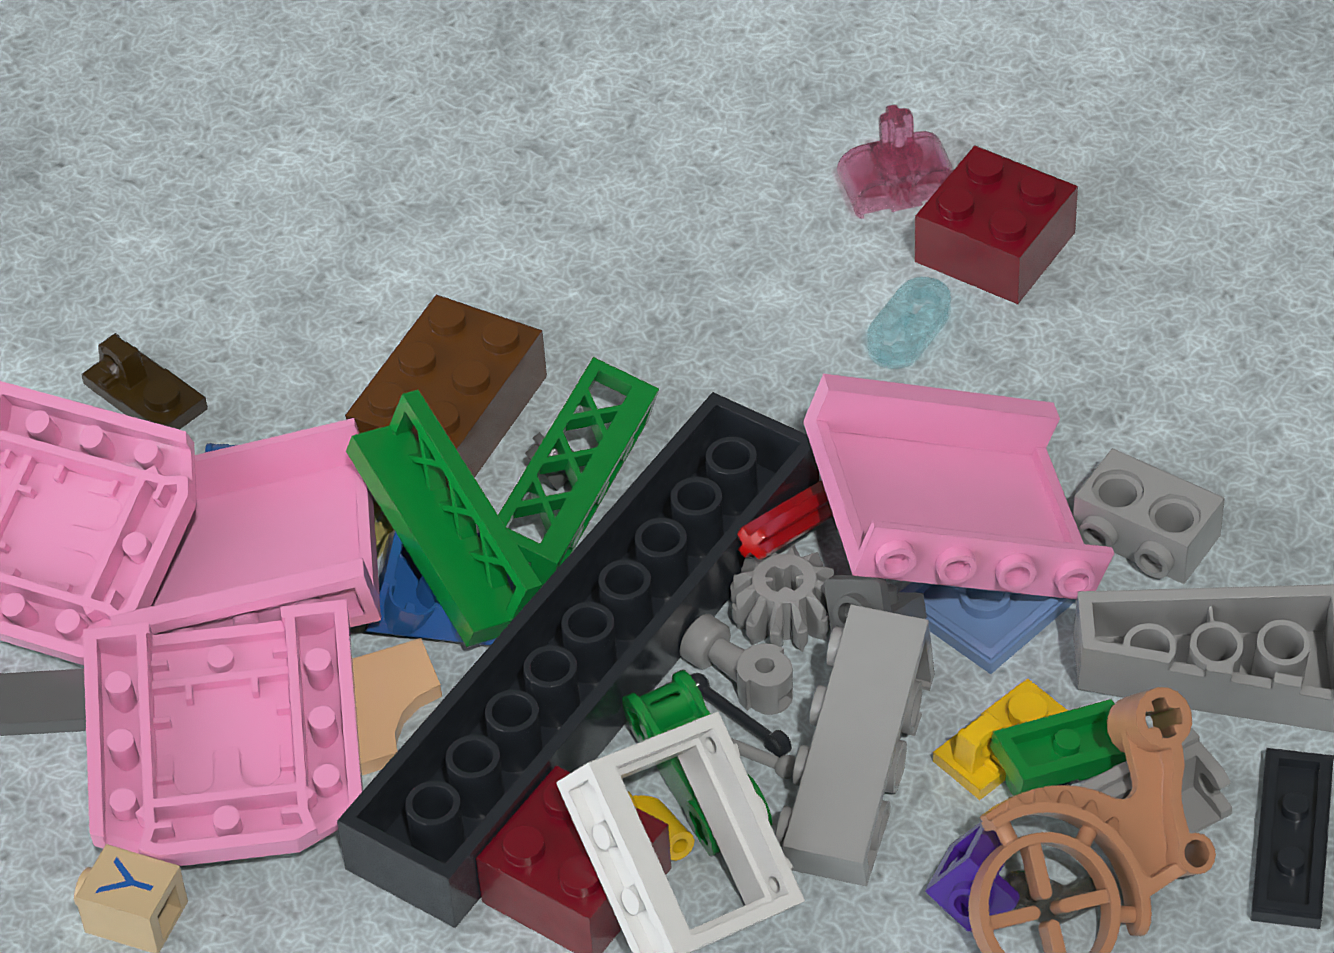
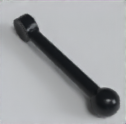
(775, 742)

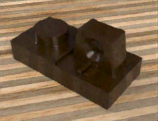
(142, 386)

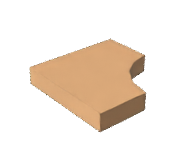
(388, 692)

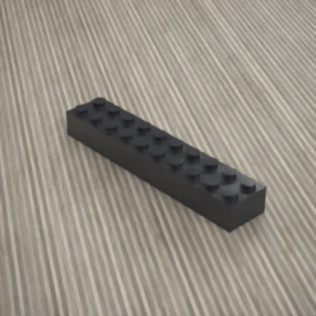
(563, 664)

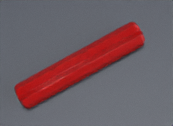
(785, 522)

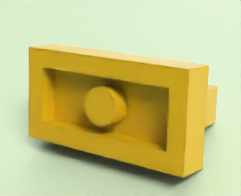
(968, 753)

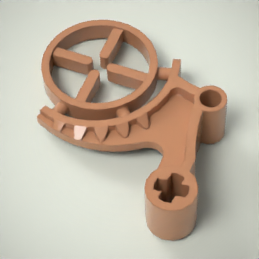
(1139, 834)

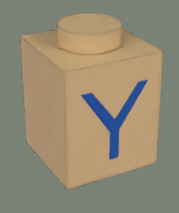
(130, 898)

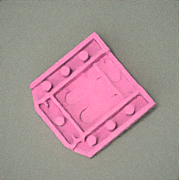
(84, 516)
(222, 736)

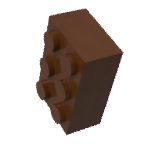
(470, 371)

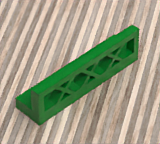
(601, 463)
(441, 523)

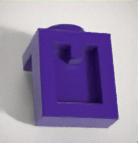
(957, 871)

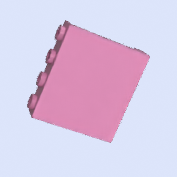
(948, 488)
(271, 531)

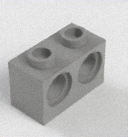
(1148, 516)

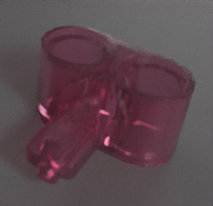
(896, 169)

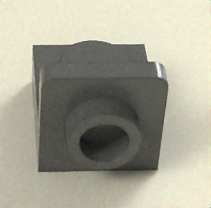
(869, 593)

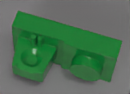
(1057, 748)

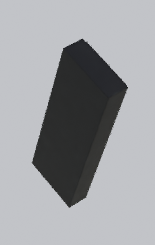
(1292, 838)

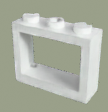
(629, 863)

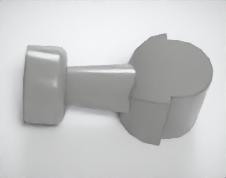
(760, 671)

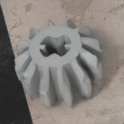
(782, 598)

